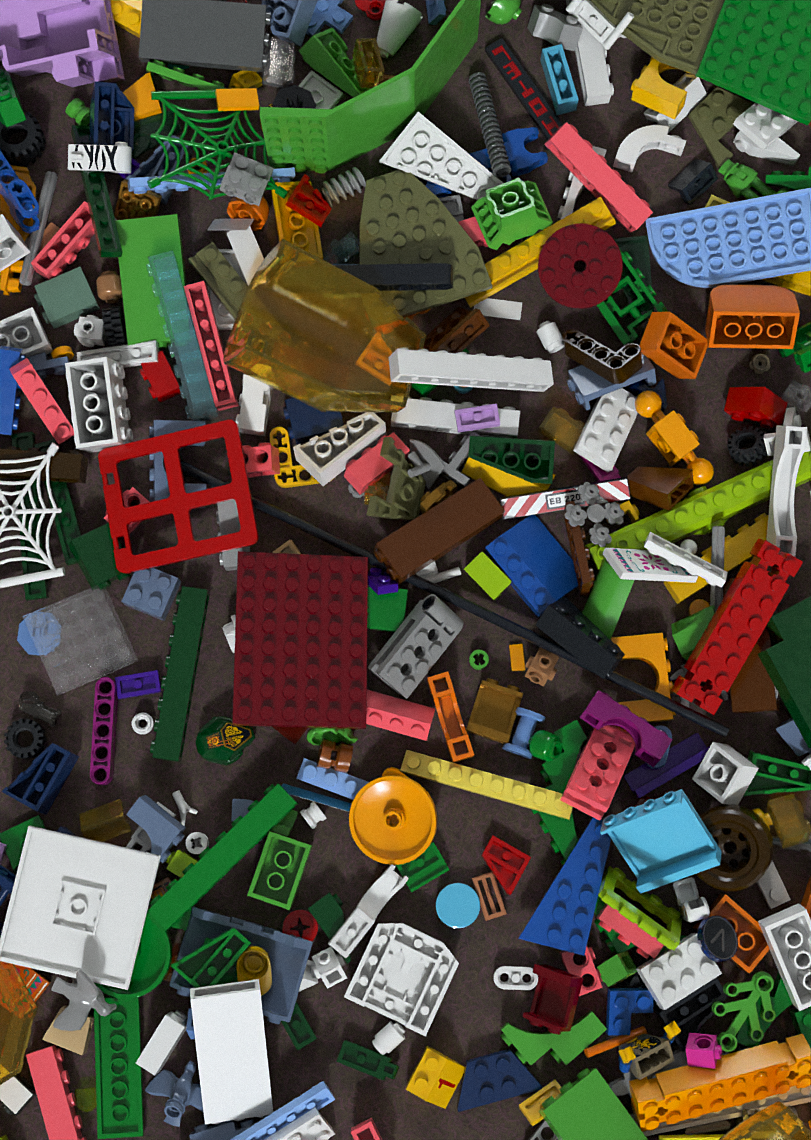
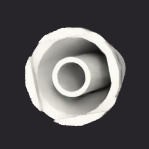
(396, 26)

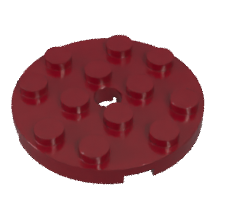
(583, 244)

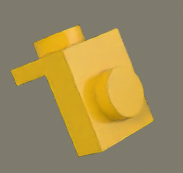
(630, 510)

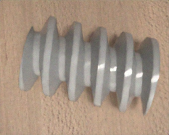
(343, 186)

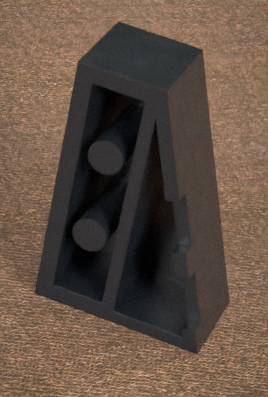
(692, 1011)

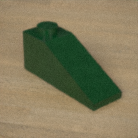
(329, 915)

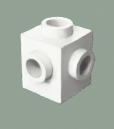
(90, 331)
(326, 963)

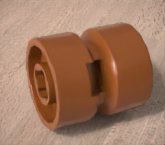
(342, 756)

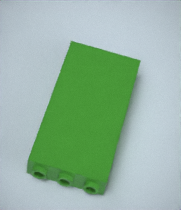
(138, 241)
(589, 1111)

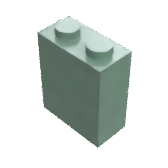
(66, 298)

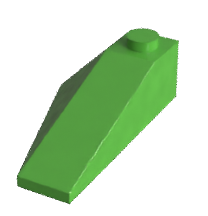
(328, 56)

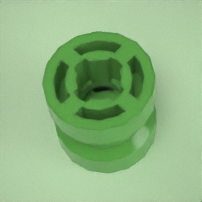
(77, 110)

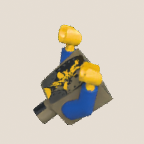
(647, 1052)

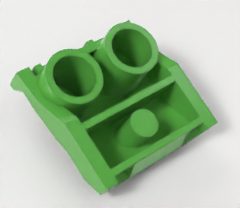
(690, 629)

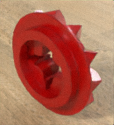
(306, 918)

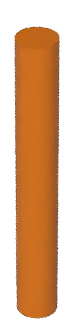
(613, 1042)

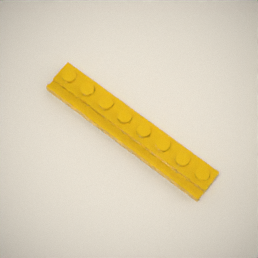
(524, 257)

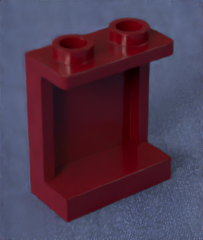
(554, 999)

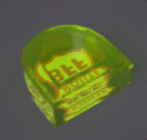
(86, 1098)

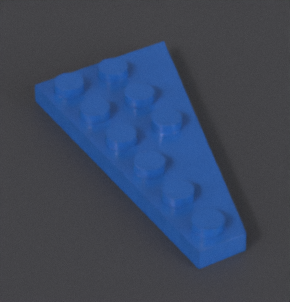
(570, 902)

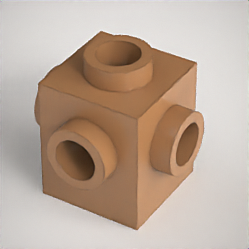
(541, 667)

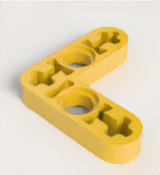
(287, 467)

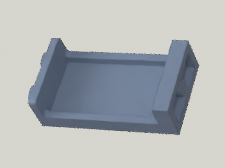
(590, 385)

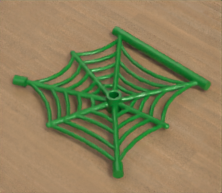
(220, 148)

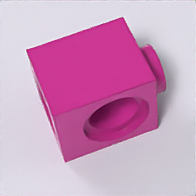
(703, 1050)

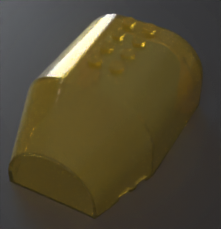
(320, 335)

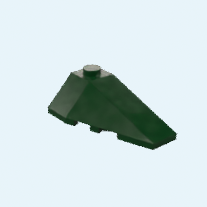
(516, 456)

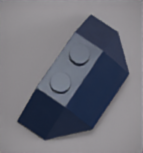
(110, 116)

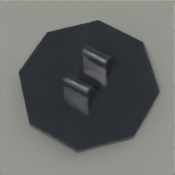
(294, 97)

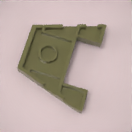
(715, 118)
(403, 493)

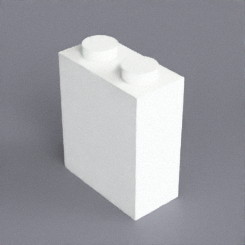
(163, 1042)

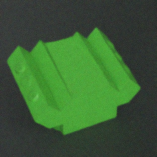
(511, 212)

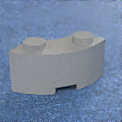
(554, 27)

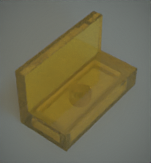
(104, 822)

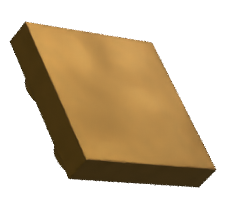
(136, 205)

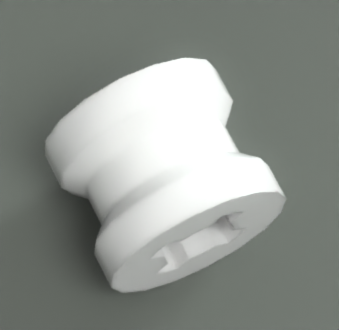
(313, 815)
(199, 844)

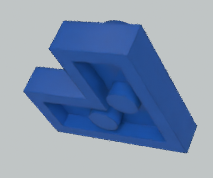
(621, 1004)

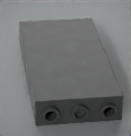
(205, 34)

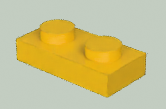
(532, 1105)

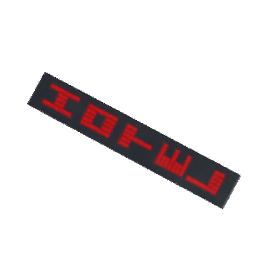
(523, 88)

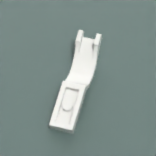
(367, 911)

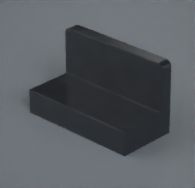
(694, 180)

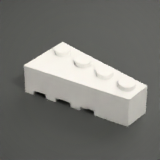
(330, 453)

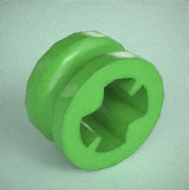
(472, 660)

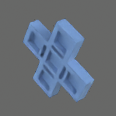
(329, 13)

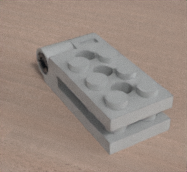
(416, 645)

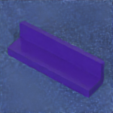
(679, 759)

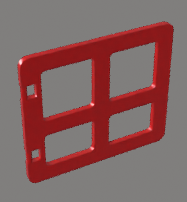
(179, 502)

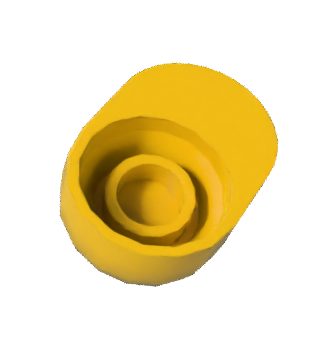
(253, 965)

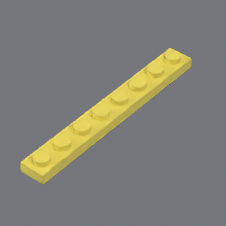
(485, 784)

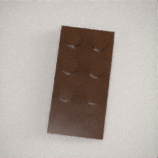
(580, 556)

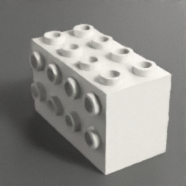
(98, 404)

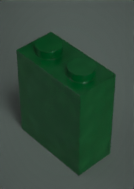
(96, 557)

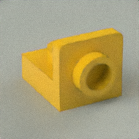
(245, 79)

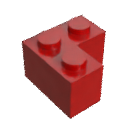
(755, 404)

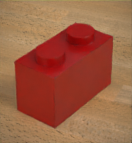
(161, 378)

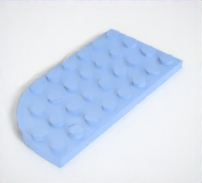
(735, 240)

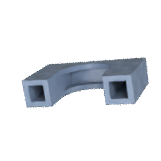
(157, 473)
(159, 825)

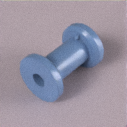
(523, 732)

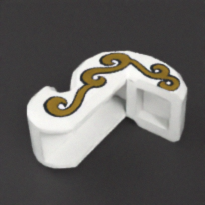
(688, 901)

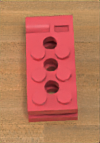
(599, 770)

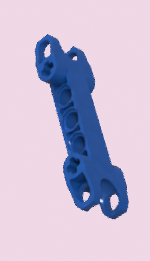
(519, 158)
(18, 197)

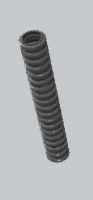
(489, 124)

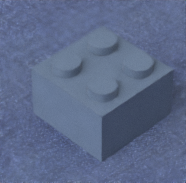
(151, 592)

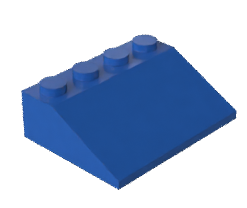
(534, 563)

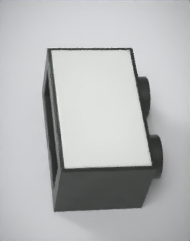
(16, 1094)

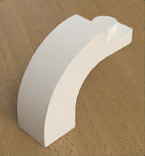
(645, 139)

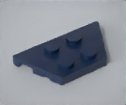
(494, 1079)

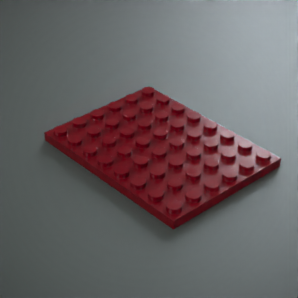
(300, 641)

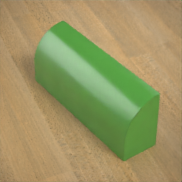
(607, 599)

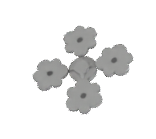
(595, 513)

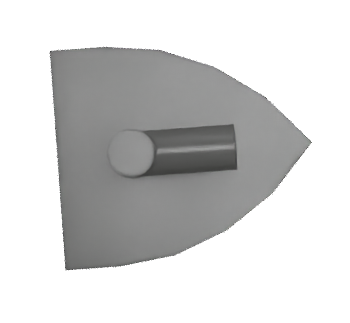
(425, 462)

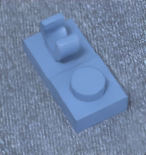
(435, 11)

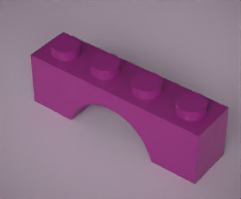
(649, 741)

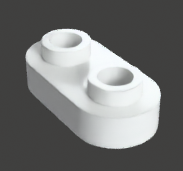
(515, 979)

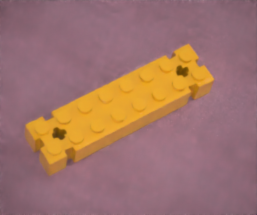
(736, 1080)

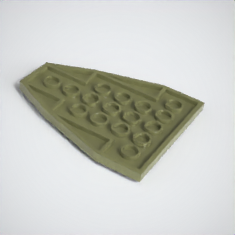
(667, 29)
(412, 226)

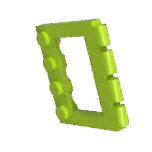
(616, 878)

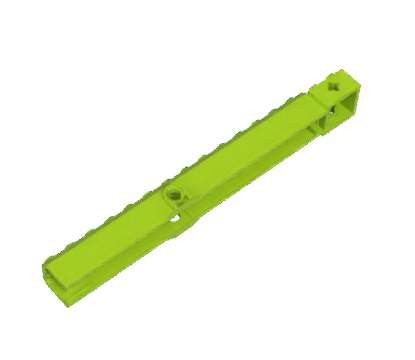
(701, 510)

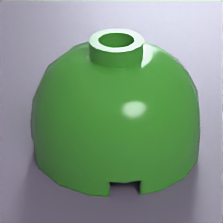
(503, 11)

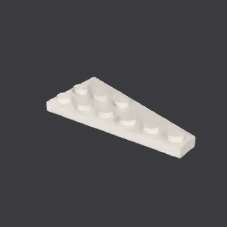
(438, 159)

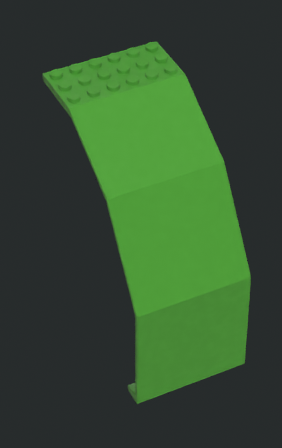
(332, 137)

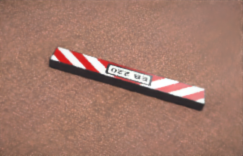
(555, 499)

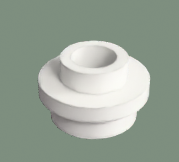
(136, 720)

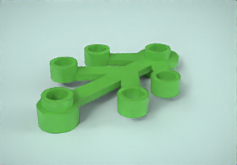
(746, 1008)

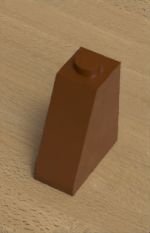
(660, 485)

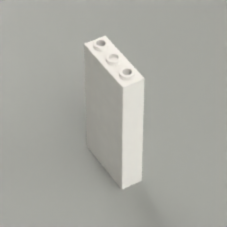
(231, 1051)

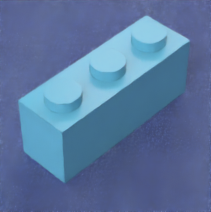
(559, 79)

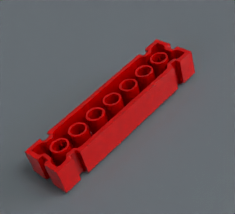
(736, 626)

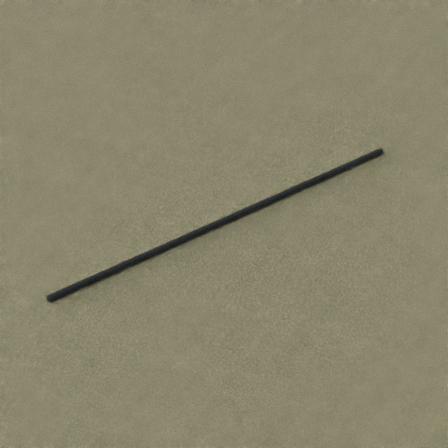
(465, 604)

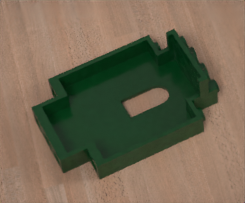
(790, 662)

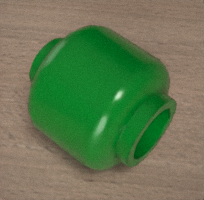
(545, 745)

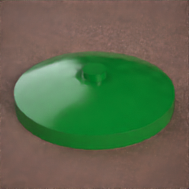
(151, 962)

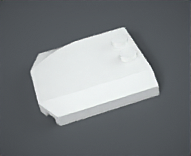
(403, 975)

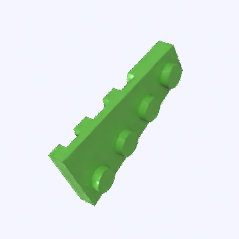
(178, 74)

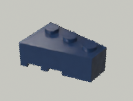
(43, 779)

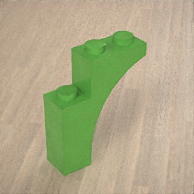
(565, 1046)

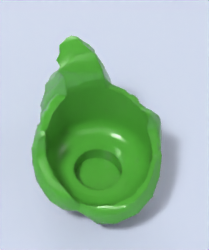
(316, 735)

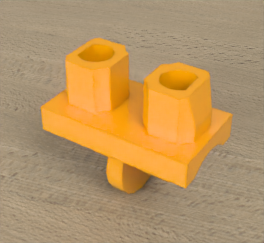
(7, 282)

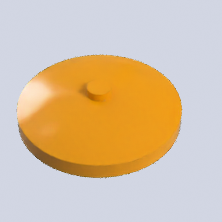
(393, 819)

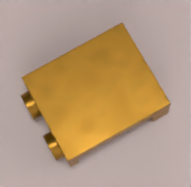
(494, 711)

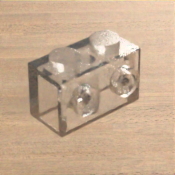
(280, 63)

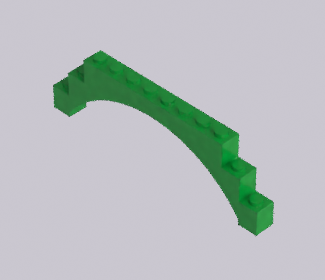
(563, 830)

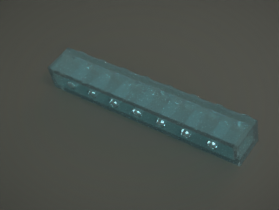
(182, 335)

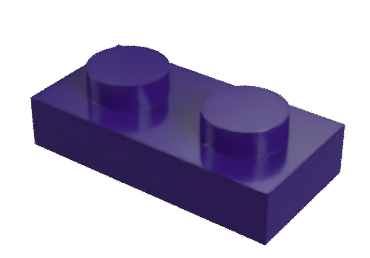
(381, 582)
(138, 684)

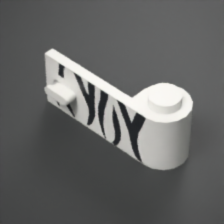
(109, 158)

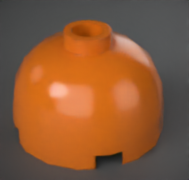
(241, 210)

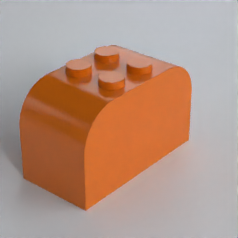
(752, 317)

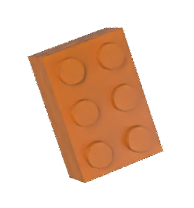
(673, 345)
(751, 941)

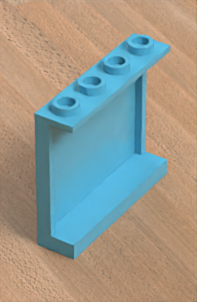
(662, 840)

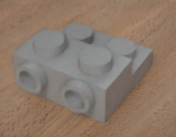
(246, 179)

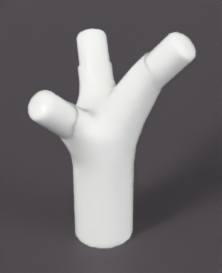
(182, 806)

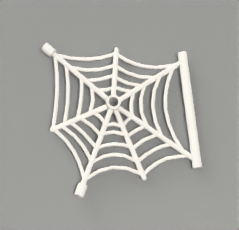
(54, 572)

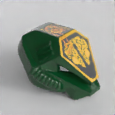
(222, 741)

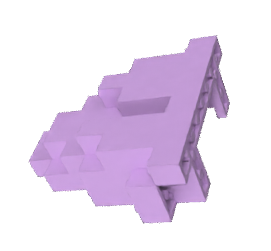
(60, 37)

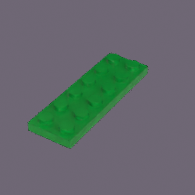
(117, 1074)

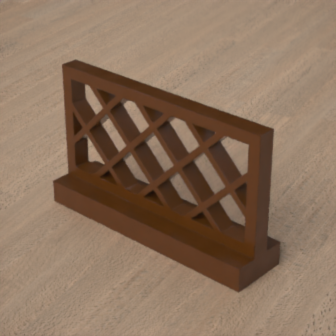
(456, 339)

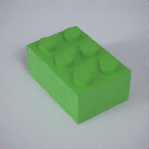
(280, 870)

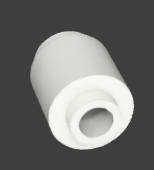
(550, 336)
(389, 1037)

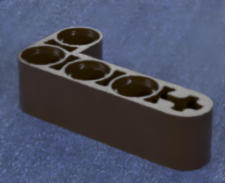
(610, 365)

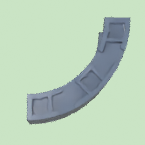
(286, 953)

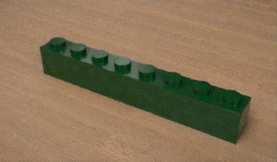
(181, 674)

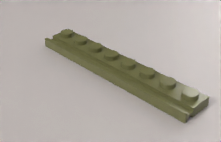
(220, 277)

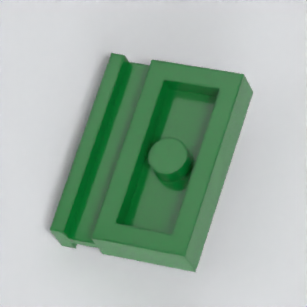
(423, 868)

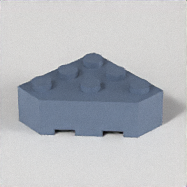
(290, 18)

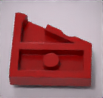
(309, 202)
(505, 862)

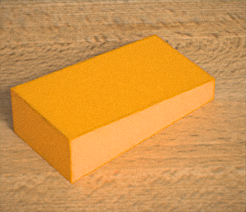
(517, 657)

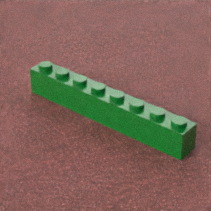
(222, 857)

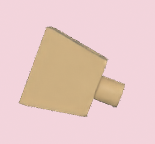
(75, 1041)

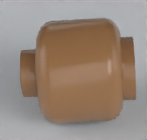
(109, 287)

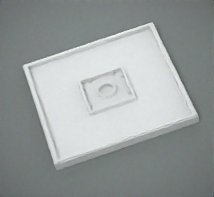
(78, 907)

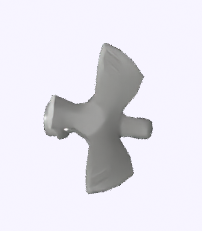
(82, 996)

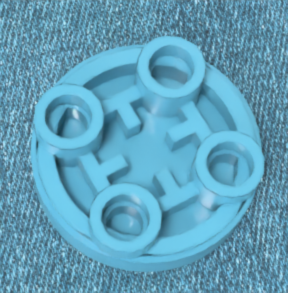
(457, 905)

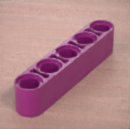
(108, 741)

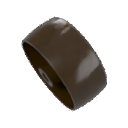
(758, 841)

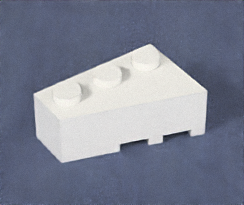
(254, 406)

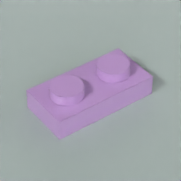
(477, 418)

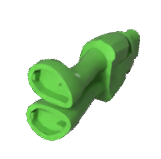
(741, 178)

